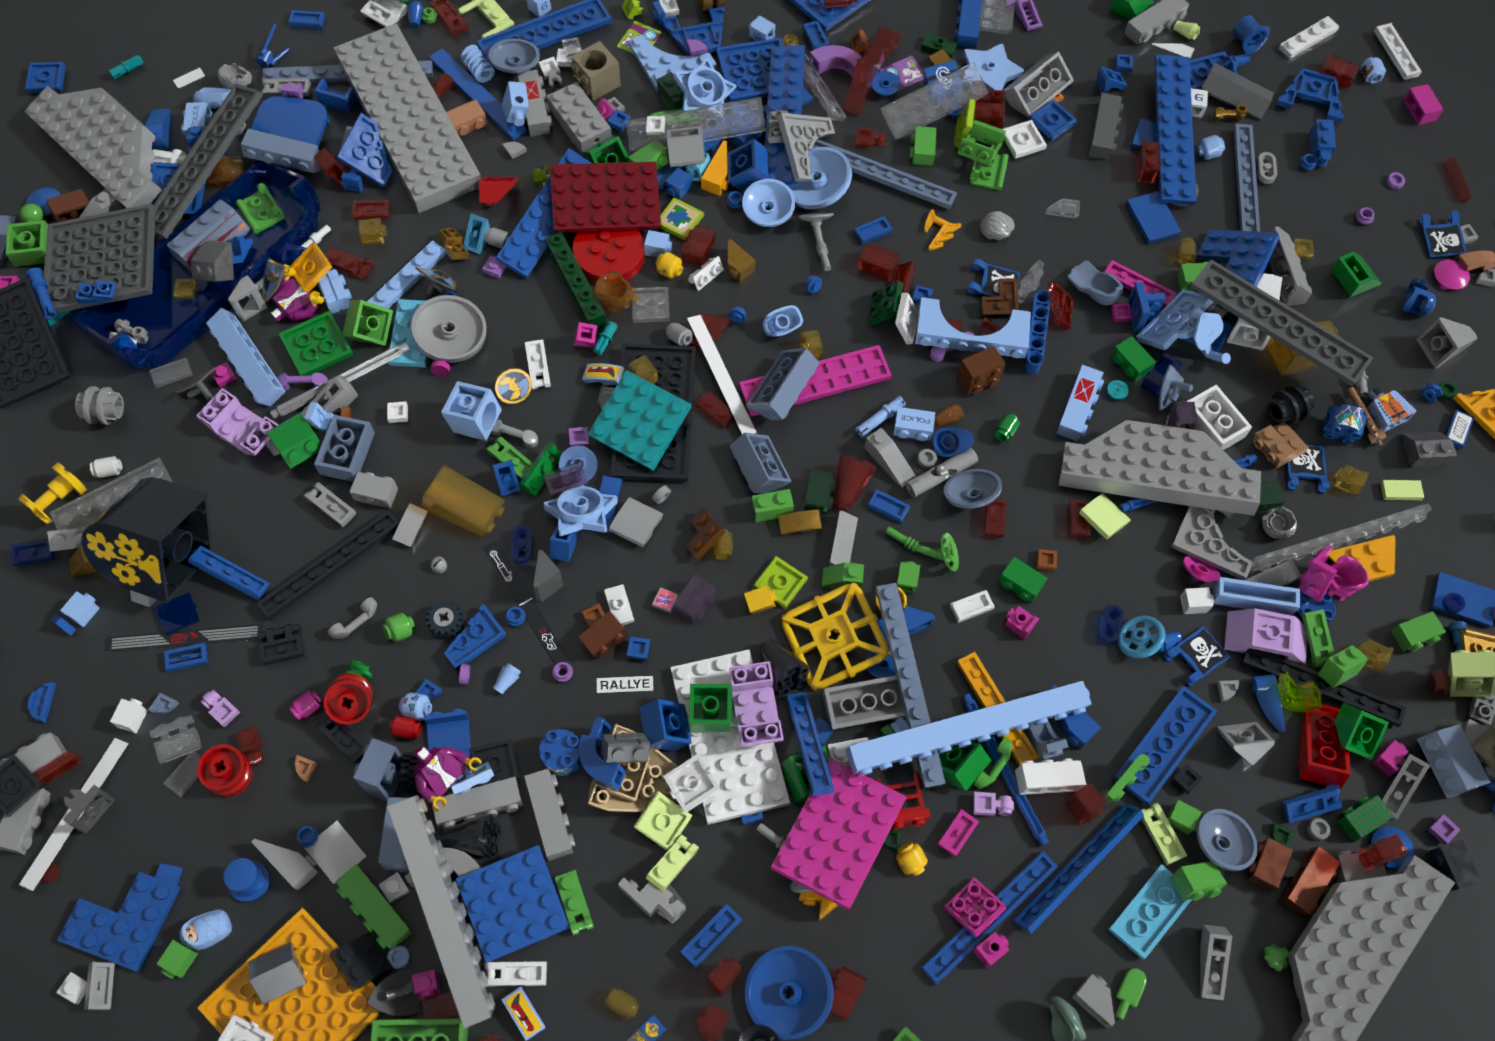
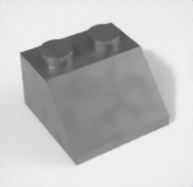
(213, 262)
(1428, 449)

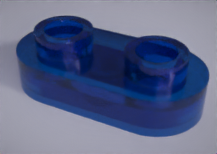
(521, 545)
(1110, 625)

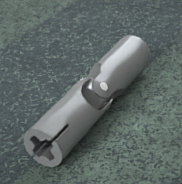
(944, 471)

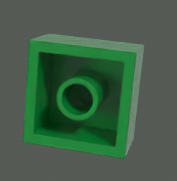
(710, 707)

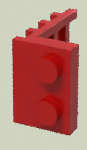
(911, 816)

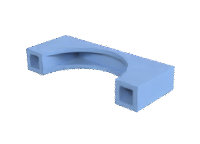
(936, 331)

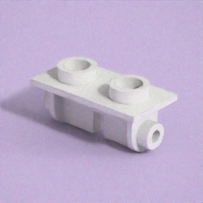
(708, 272)

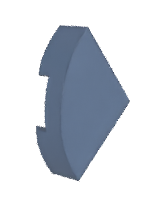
(163, 704)

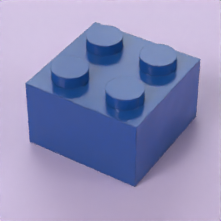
(747, 165)
(665, 725)

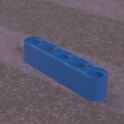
(1040, 325)

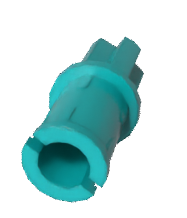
(126, 67)
(605, 337)

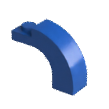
(606, 774)

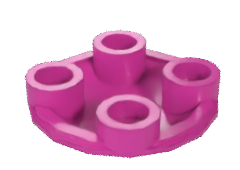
(1451, 275)

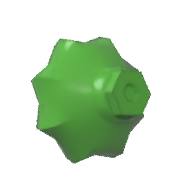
(1276, 957)

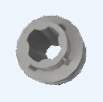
(99, 405)

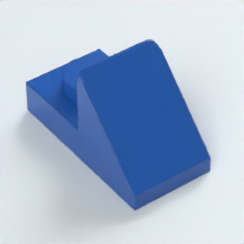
(1109, 79)
(506, 477)

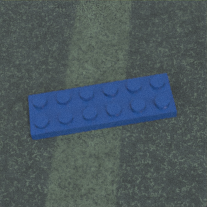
(1168, 742)

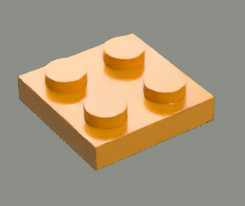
(310, 267)

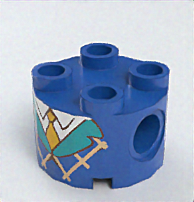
(1344, 423)
(560, 752)

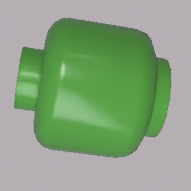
(398, 627)

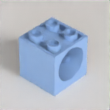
(471, 410)

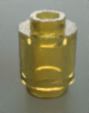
(1186, 250)
(724, 546)
(622, 1003)

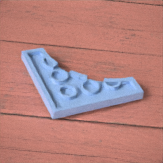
(659, 63)

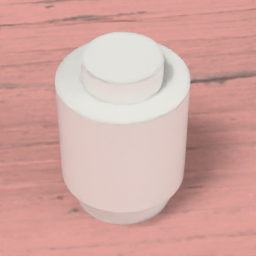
(106, 467)

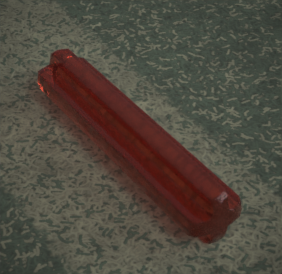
(1458, 179)

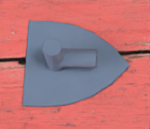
(1171, 387)

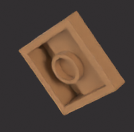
(1279, 444)

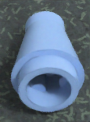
(506, 678)

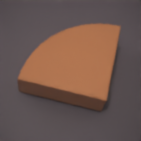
(304, 768)

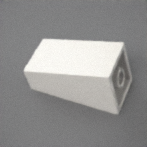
(1248, 335)

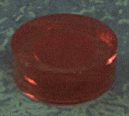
(51, 873)

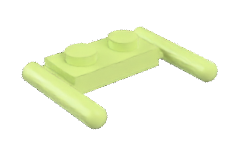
(492, 12)

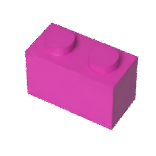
(1423, 104)

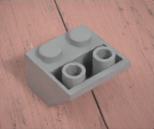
(685, 146)

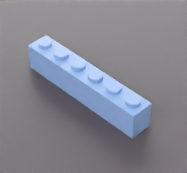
(245, 358)

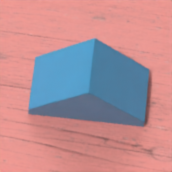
(475, 233)

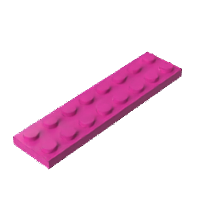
(835, 376)

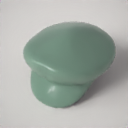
(1065, 1021)

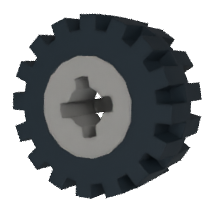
(449, 625)

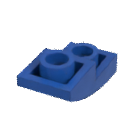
(95, 293)

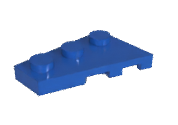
(477, 637)

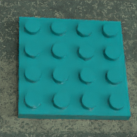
(639, 420)

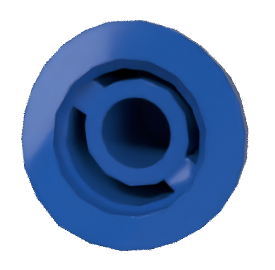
(1250, 34)
(246, 879)

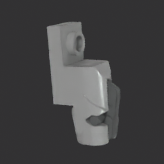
(652, 899)

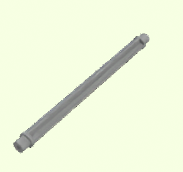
(348, 376)

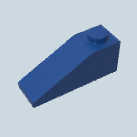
(159, 125)
(563, 546)
(1078, 728)

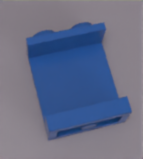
(449, 730)

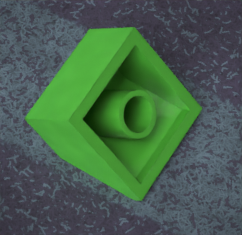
(367, 322)

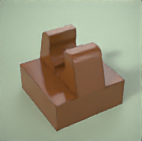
(859, 41)

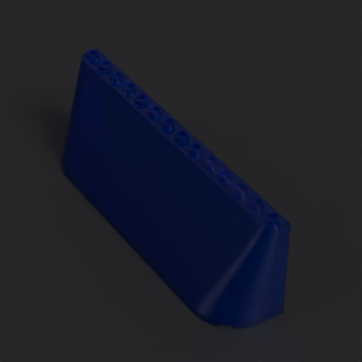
(178, 321)

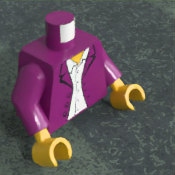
(293, 300)
(438, 771)

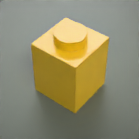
(760, 599)

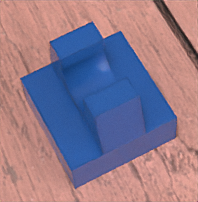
(352, 181)

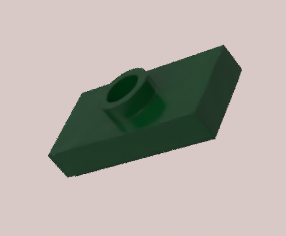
(935, 43)

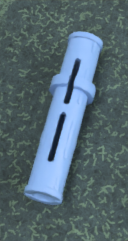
(886, 411)

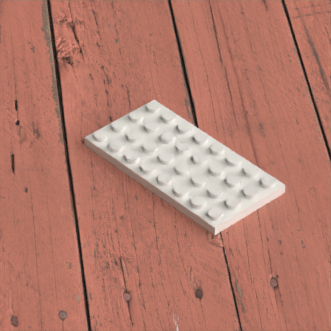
(747, 775)

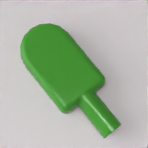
(1130, 991)

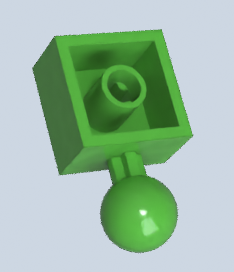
(28, 239)

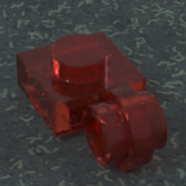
(249, 741)

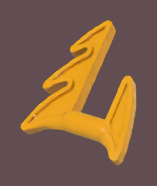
(943, 234)

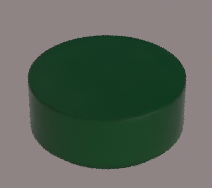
(1449, 390)

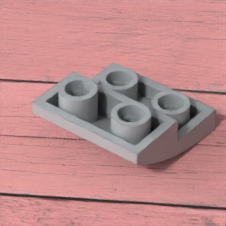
(635, 522)

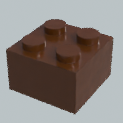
(980, 371)

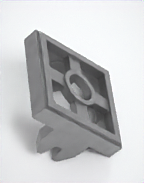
(86, 803)

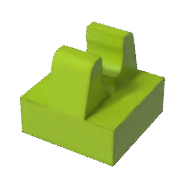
(631, 8)

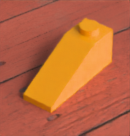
(715, 177)

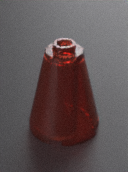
(851, 480)

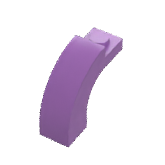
(834, 57)

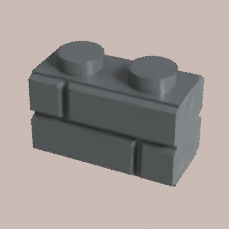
(625, 748)

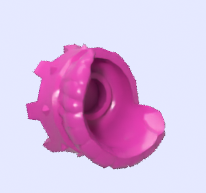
(1349, 577)

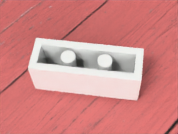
(1050, 776)

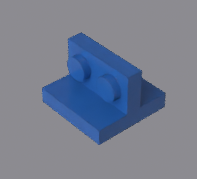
(1144, 306)

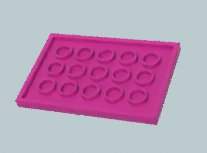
(839, 835)

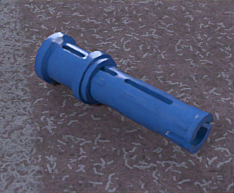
(40, 287)

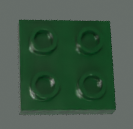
(885, 303)

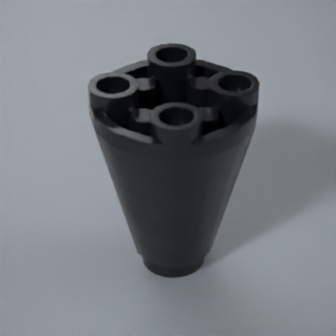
(786, 668)
(473, 836)

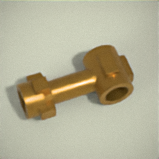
(1237, 114)

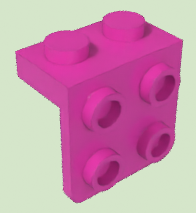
(1319, 575)

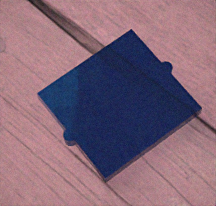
(177, 613)

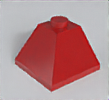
(494, 188)

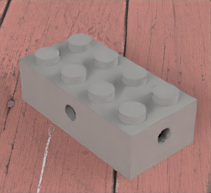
(578, 117)

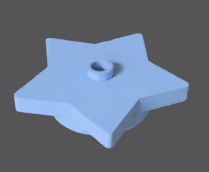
(993, 66)
(703, 86)
(581, 509)

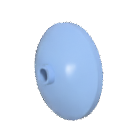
(768, 194)

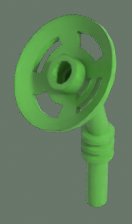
(947, 551)

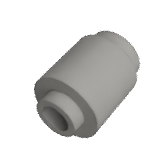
(496, 237)
(679, 334)

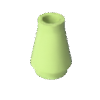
(1188, 30)

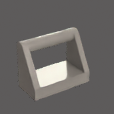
(254, 305)

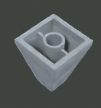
(1445, 340)

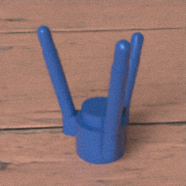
(265, 57)

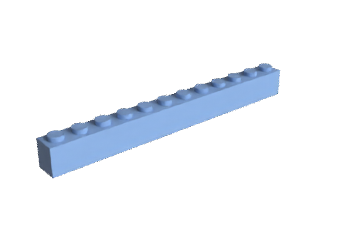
(967, 727)

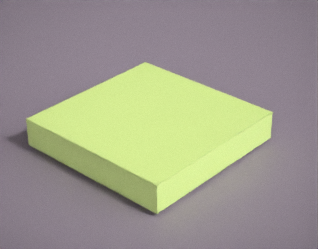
(662, 821)

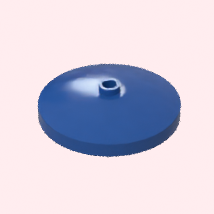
(769, 989)

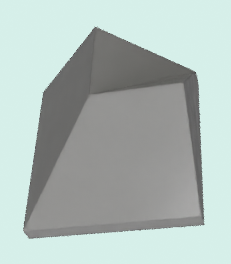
(1247, 739)

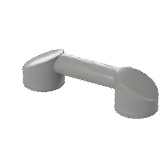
(529, 437)
(339, 632)

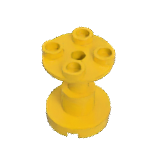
(58, 487)

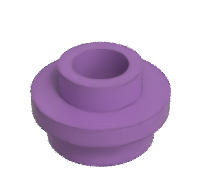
(1365, 215)
(559, 667)

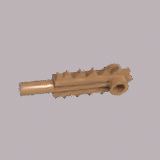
(1375, 434)

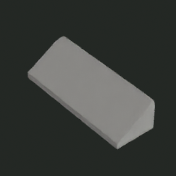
(843, 538)

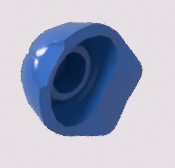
(951, 441)

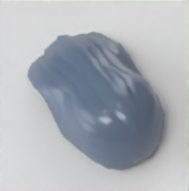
(1100, 286)

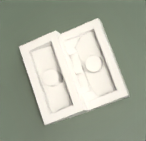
(384, 11)

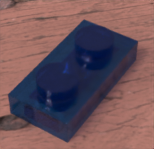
(31, 552)

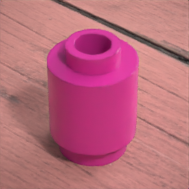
(306, 704)

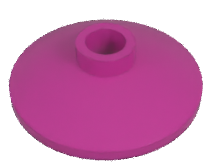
(1201, 571)

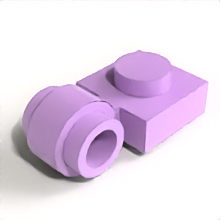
(222, 710)
(986, 804)

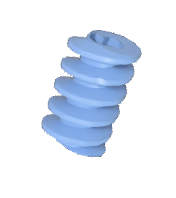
(477, 64)

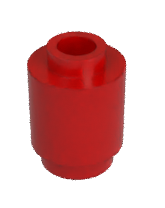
(405, 728)

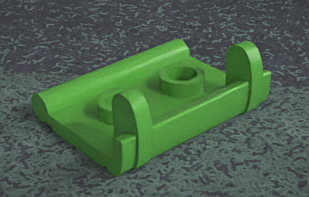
(989, 175)
(260, 209)

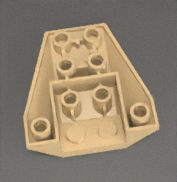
(639, 783)

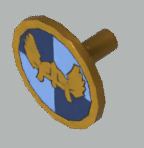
(513, 385)

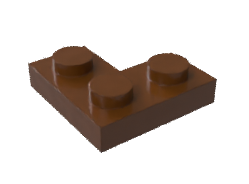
(1005, 301)
(708, 533)

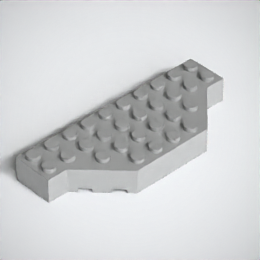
(102, 140)
(1161, 466)
(443, 910)
(1360, 946)

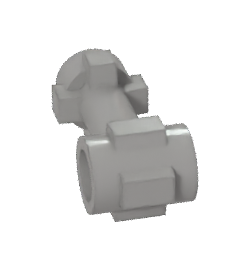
(138, 333)

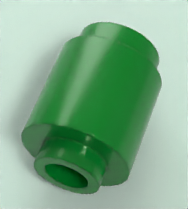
(1006, 427)

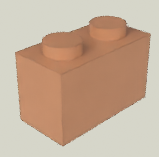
(467, 117)

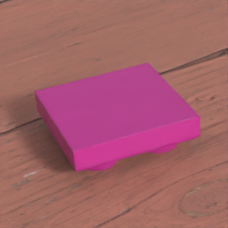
(975, 907)

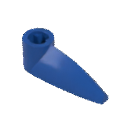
(1269, 699)

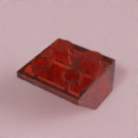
(991, 108)

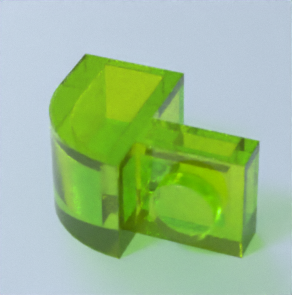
(1298, 697)

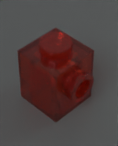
(712, 1023)

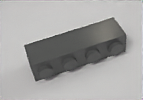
(1105, 126)

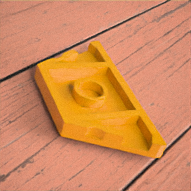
(1480, 406)
(1375, 556)

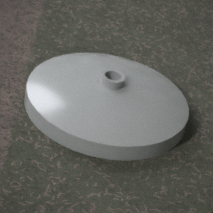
(448, 328)

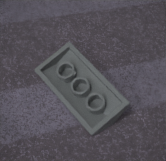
(1237, 90)

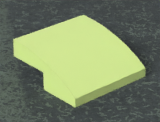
(1104, 516)

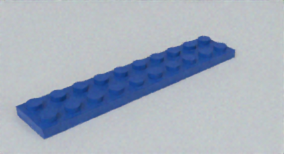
(784, 94)
(1175, 130)

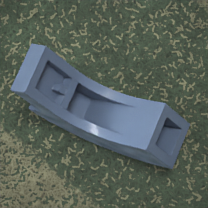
(1045, 740)

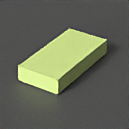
(1402, 490)

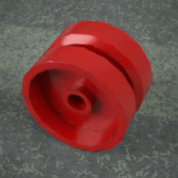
(345, 710)
(224, 770)

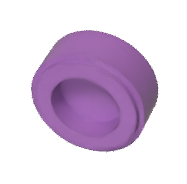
(1395, 180)
(464, 674)

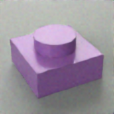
(493, 267)
(579, 436)
(1443, 829)

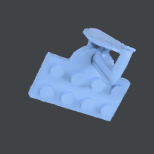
(1186, 319)

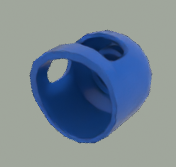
(1420, 299)

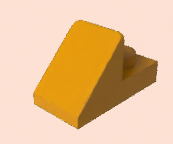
(811, 898)

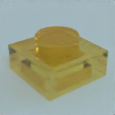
(1304, 248)
(185, 288)

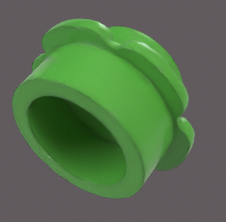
(429, 15)

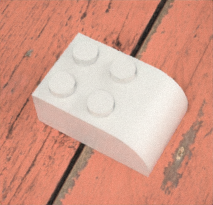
(1219, 418)

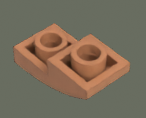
(1478, 259)

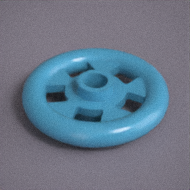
(1141, 651)

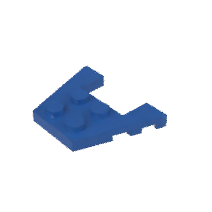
(707, 33)
(1316, 88)

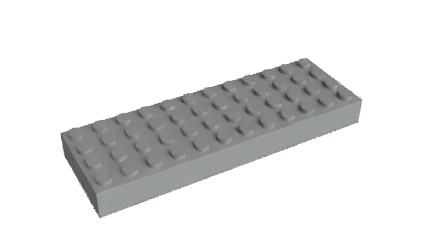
(409, 118)

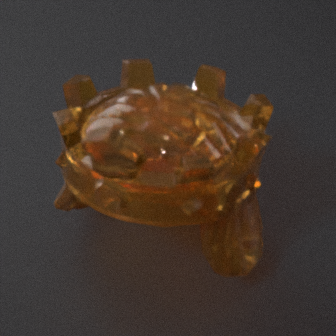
(226, 170)
(614, 291)

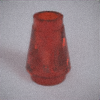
(443, 84)

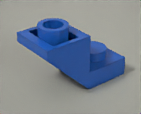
(240, 248)

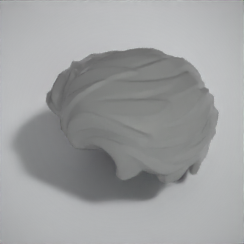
(233, 75)
(996, 225)
(1279, 523)

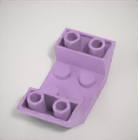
(236, 423)
(1267, 633)
(755, 704)

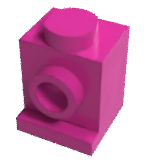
(585, 335)
(1023, 627)
(1391, 758)
(986, 954)
(426, 984)

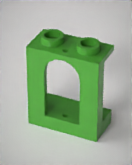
(985, 134)

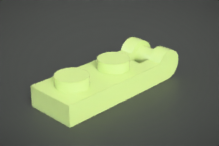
(1163, 834)
(672, 863)

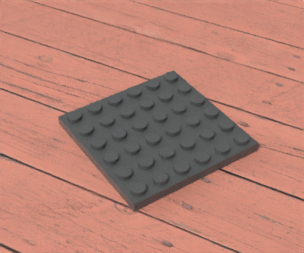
(101, 248)

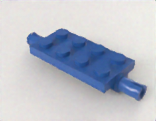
(1201, 66)

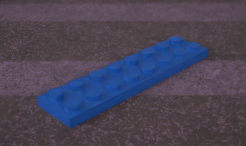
(553, 26)
(528, 239)

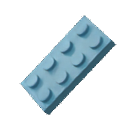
(402, 334)
(1149, 913)

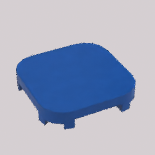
(292, 118)

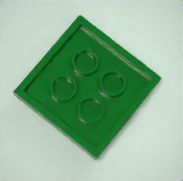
(316, 344)

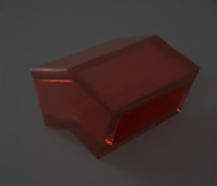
(1440, 682)

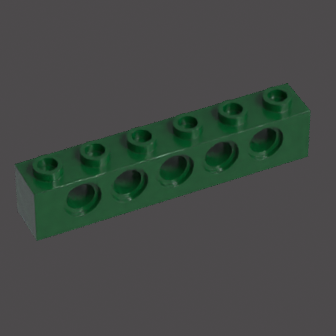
(575, 280)

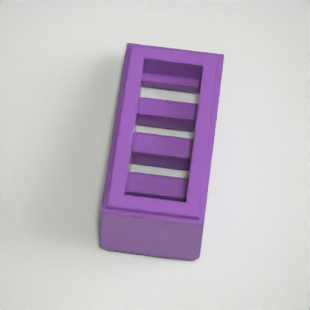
(1029, 5)

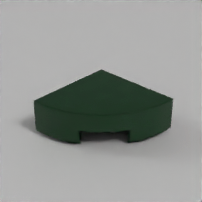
(1281, 834)
(893, 840)

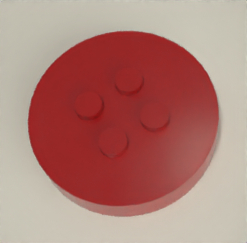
(609, 251)

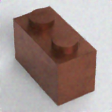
(68, 205)
(604, 635)
(1269, 864)

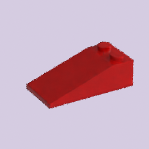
(1320, 751)

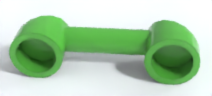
(1005, 749)

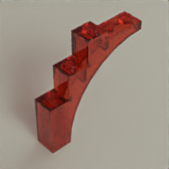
(867, 68)

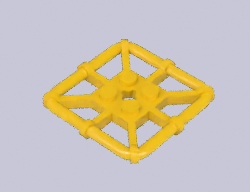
(846, 641)

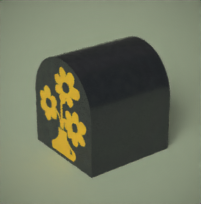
(149, 537)

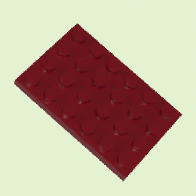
(605, 197)

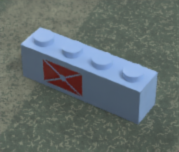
(1080, 402)

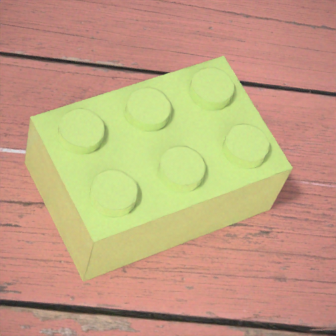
(1472, 674)

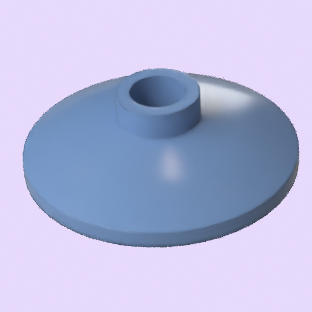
(583, 454)

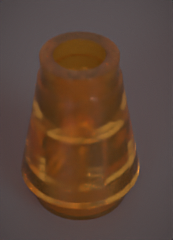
(949, 415)

